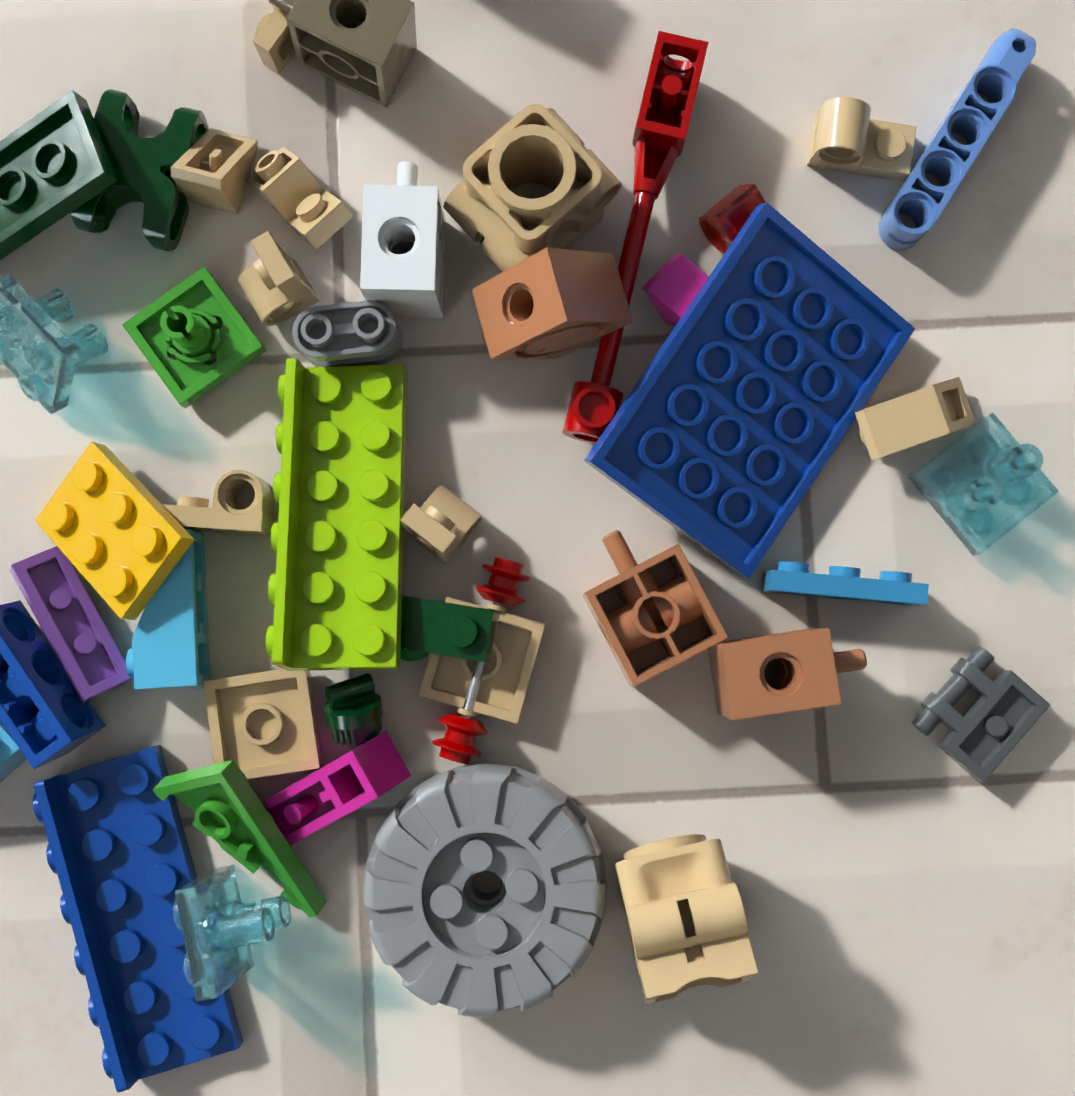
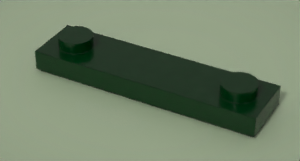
(447, 629)

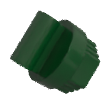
(353, 710)

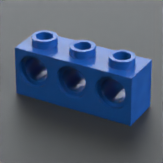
(36, 694)

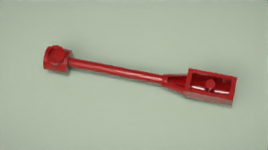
(657, 144)

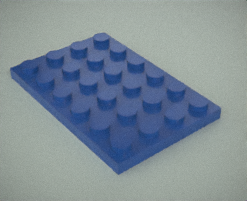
(751, 392)

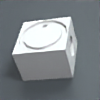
(404, 246)

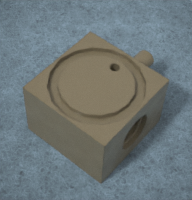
(354, 41)

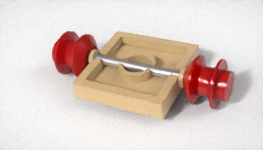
(485, 687)

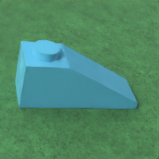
(173, 631)

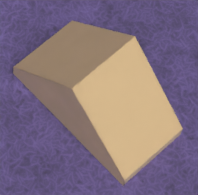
(216, 170)

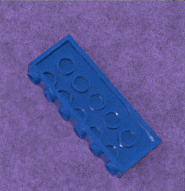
(118, 871)

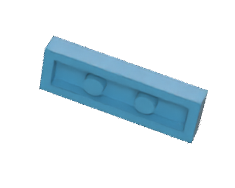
(845, 584)

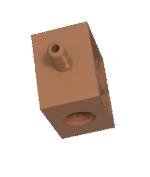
(551, 304)
(652, 611)
(804, 676)

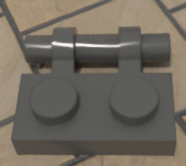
(991, 725)

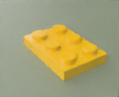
(114, 531)

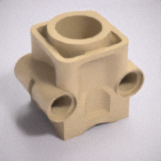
(528, 150)
(684, 916)

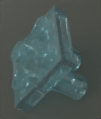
(38, 348)
(984, 484)
(222, 928)

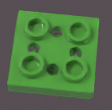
(184, 322)

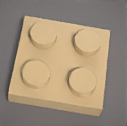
(264, 722)

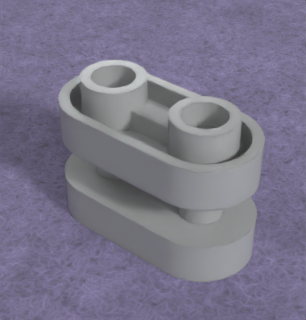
(348, 334)

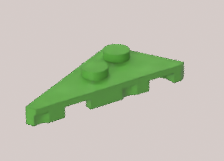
(241, 825)

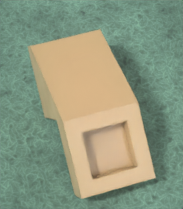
(299, 197)
(914, 418)

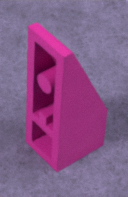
(337, 788)

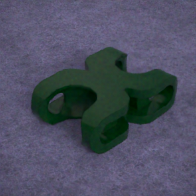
(142, 170)

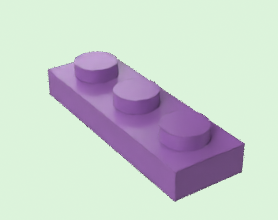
(71, 623)

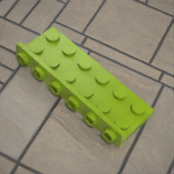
(339, 518)

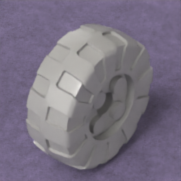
(475, 945)

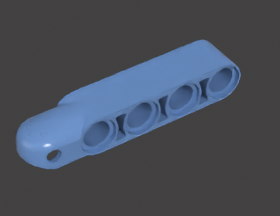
(943, 154)

